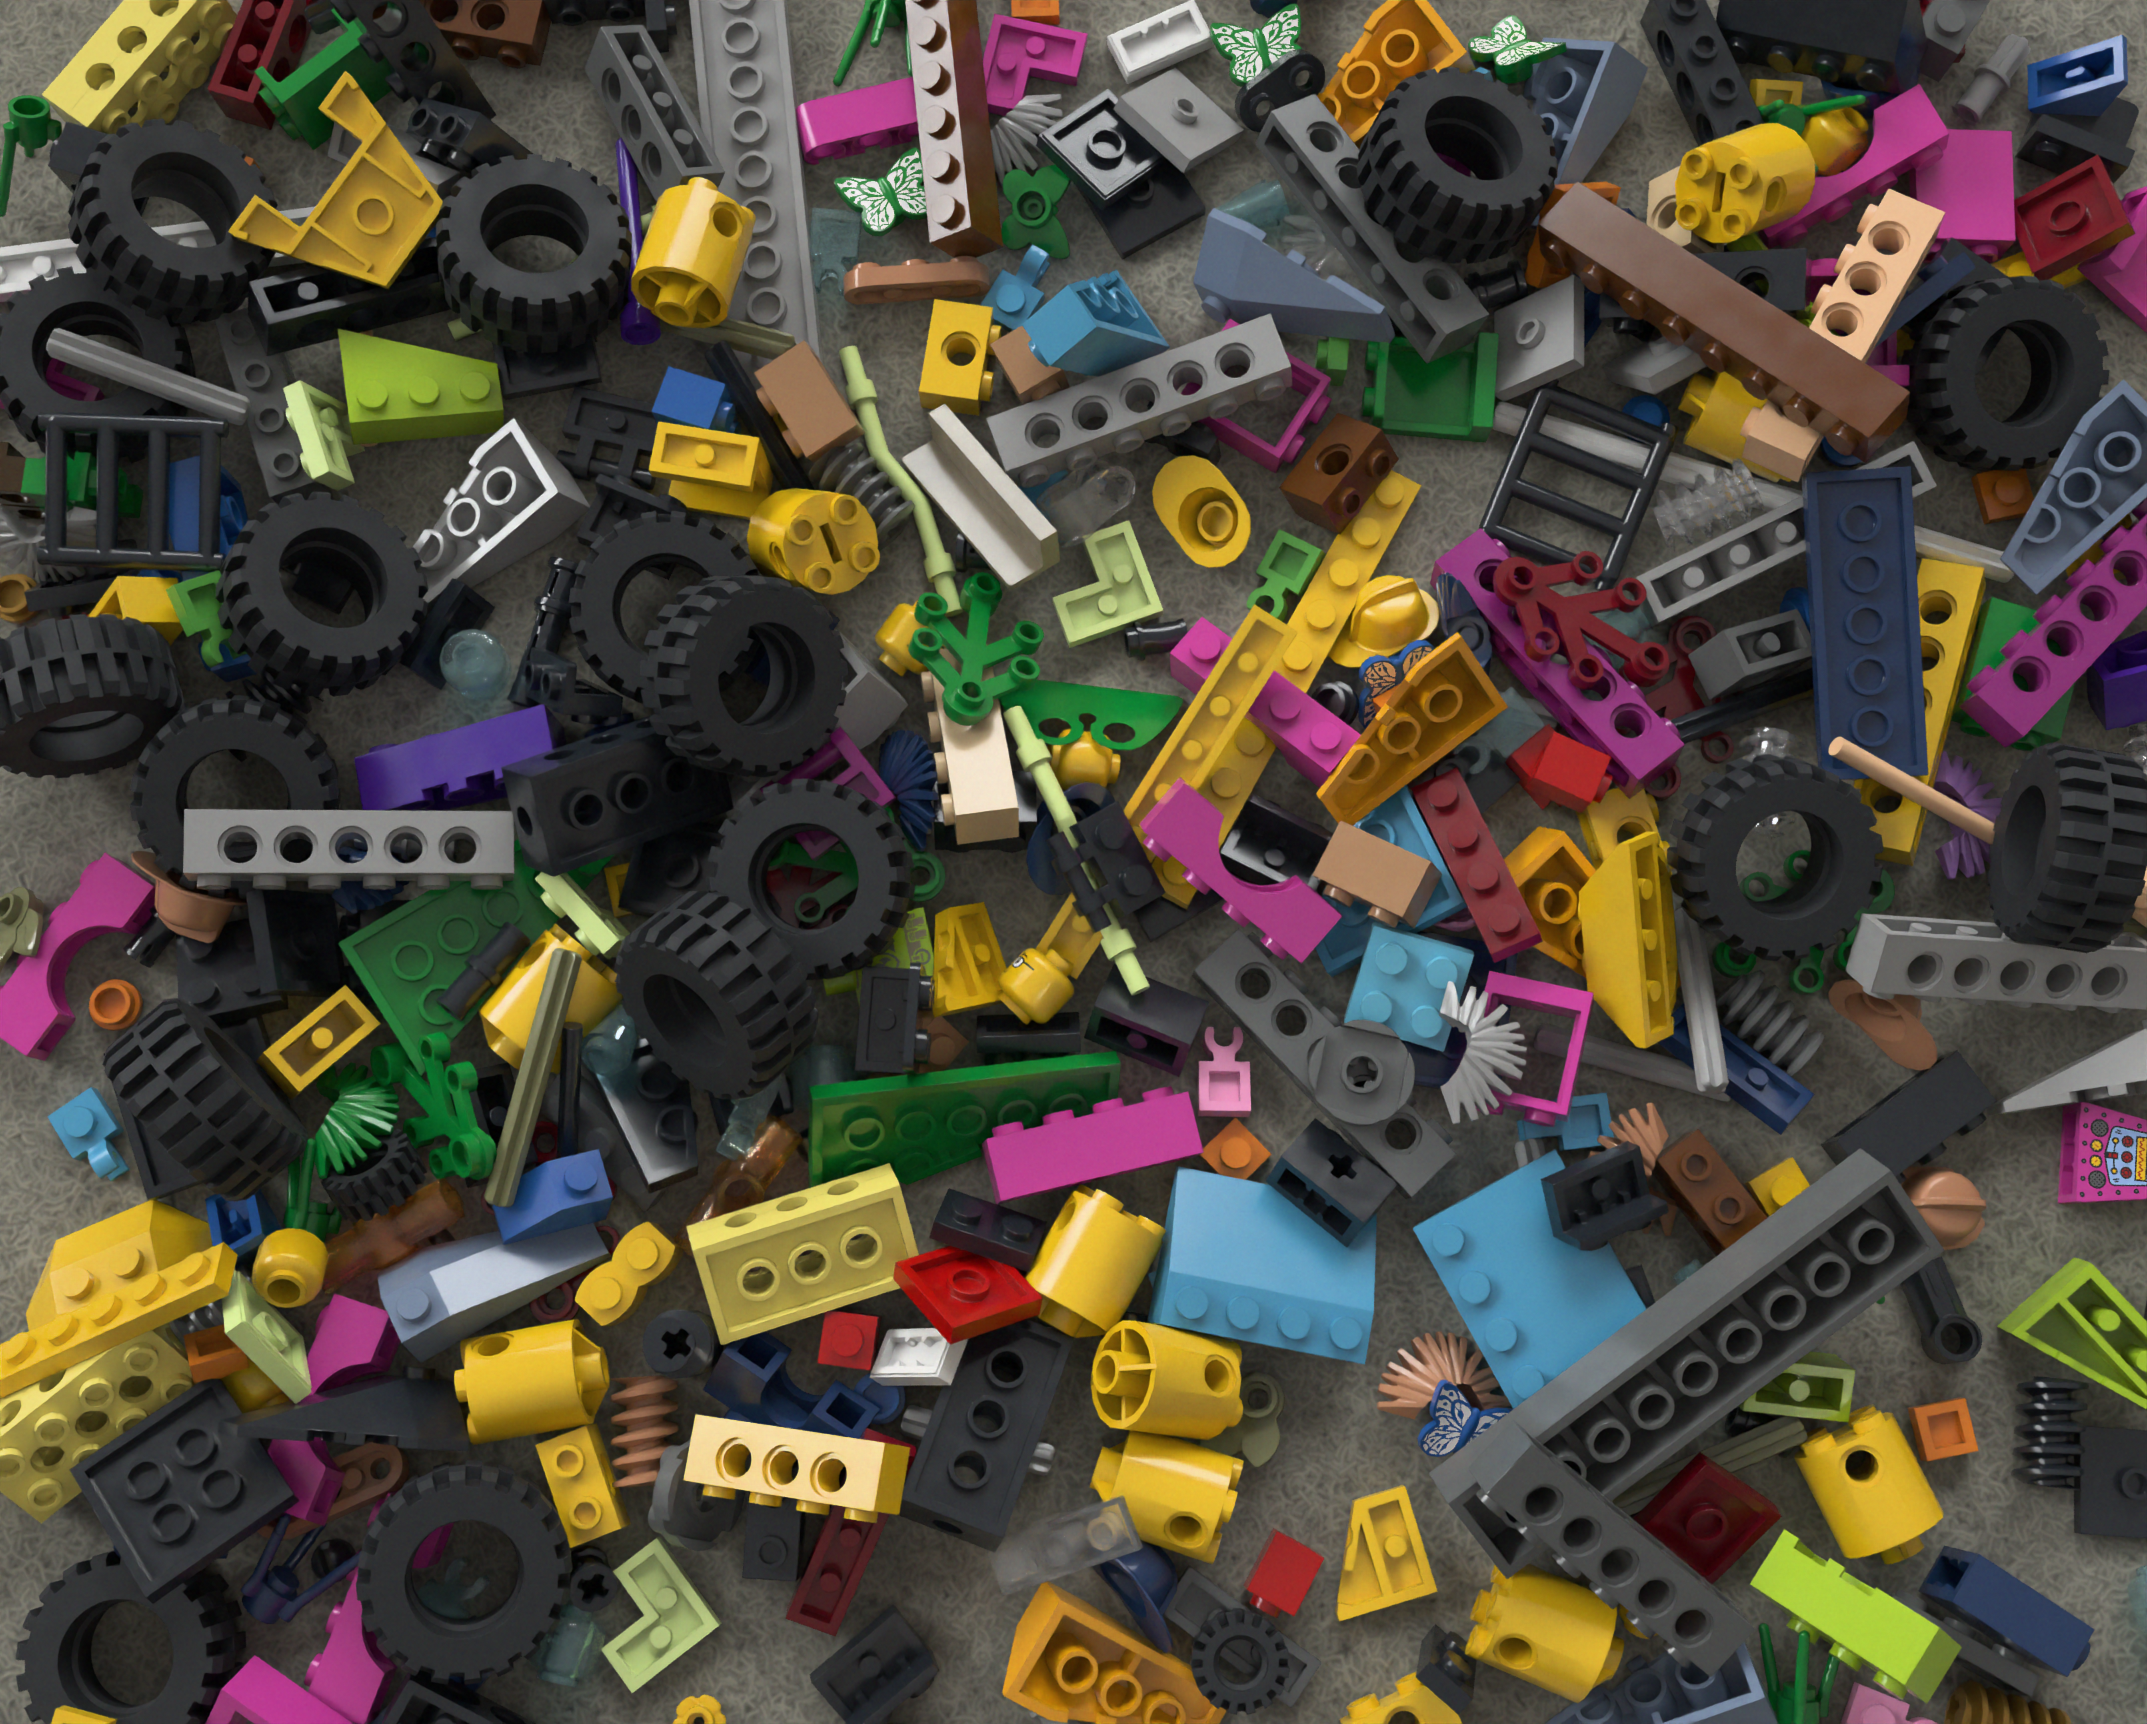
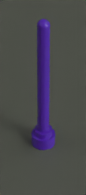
(637, 322)

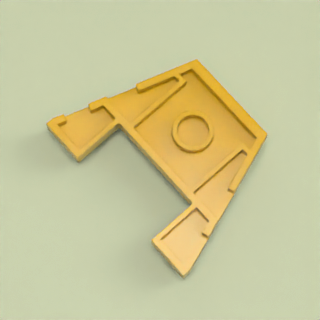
(370, 213)

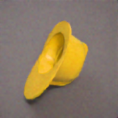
(1202, 511)
(1385, 620)

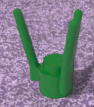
(885, 14)
(1794, 116)
(30, 127)
(306, 1212)
(1798, 1699)

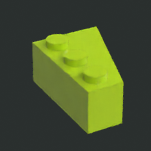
(416, 391)
(2086, 1327)
(1856, 1619)

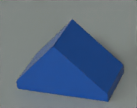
(2079, 80)
(241, 1224)

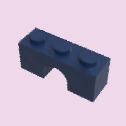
(755, 1383)

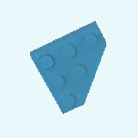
(1402, 824)

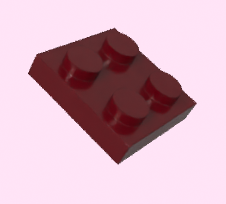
(2070, 219)
(1708, 1517)

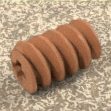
(643, 1426)

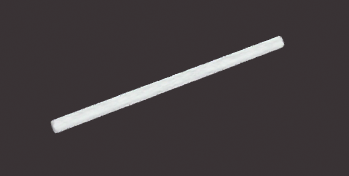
(1681, 468)

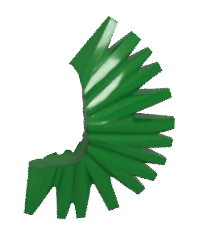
(358, 1114)

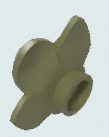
(20, 924)
(1258, 1429)

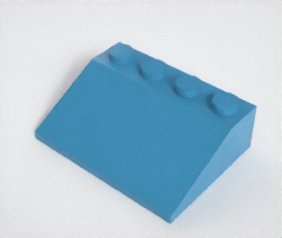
(1261, 1270)
(1519, 1288)

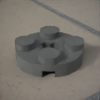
(1385, 1056)
(678, 1515)

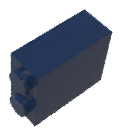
(2007, 1611)

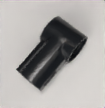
(1936, 1306)

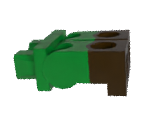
(24, 485)

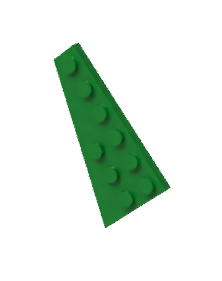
(423, 947)
(944, 1116)

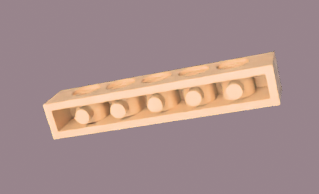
(1906, 230)

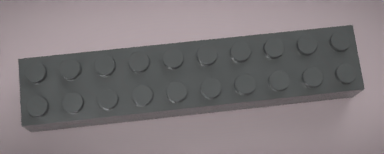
(1709, 1343)

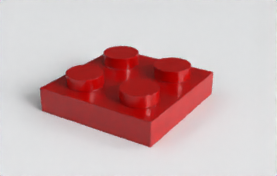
(966, 1292)

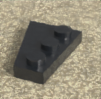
(652, 1118)

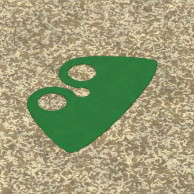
(1141, 711)

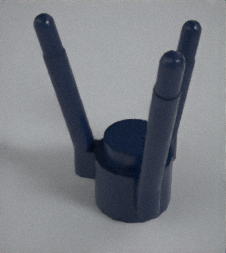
(273, 1592)

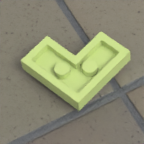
(323, 434)
(1118, 597)
(598, 927)
(672, 1620)

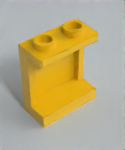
(712, 469)

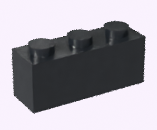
(1916, 1117)

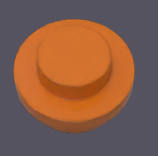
(115, 1005)

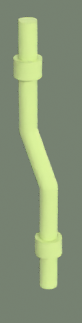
(862, 398)
(1035, 758)

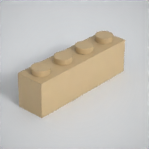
(974, 766)

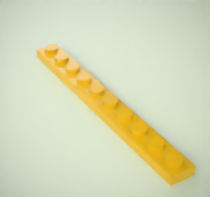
(1318, 623)

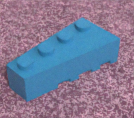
(1094, 328)

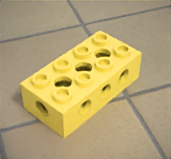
(129, 52)
(782, 1229)
(79, 1412)

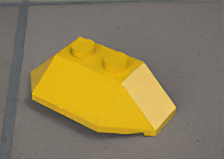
(1632, 939)
(114, 1256)

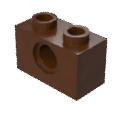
(1339, 473)

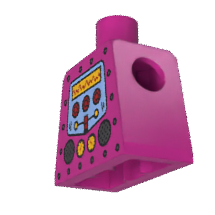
(2101, 1155)

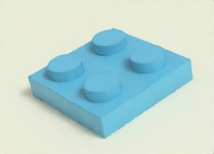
(1405, 984)

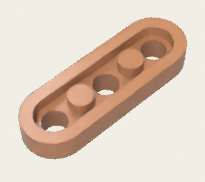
(916, 281)
(358, 1487)

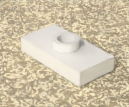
(1160, 41)
(916, 1358)

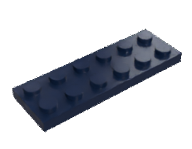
(1865, 617)

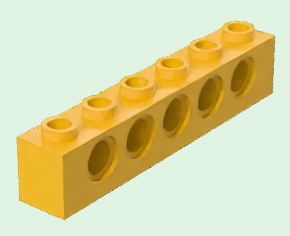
(1959, 592)

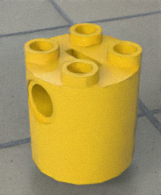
(1744, 182)
(693, 255)
(1719, 414)
(813, 540)
(512, 1006)
(1092, 1263)
(1167, 1380)
(531, 1381)
(1171, 1489)
(1882, 1501)
(1546, 1632)

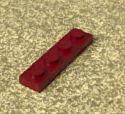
(1476, 865)
(838, 1561)

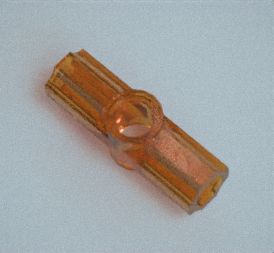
(767, 1155)
(391, 1236)

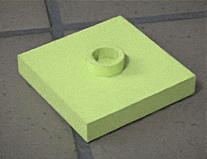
(266, 1338)

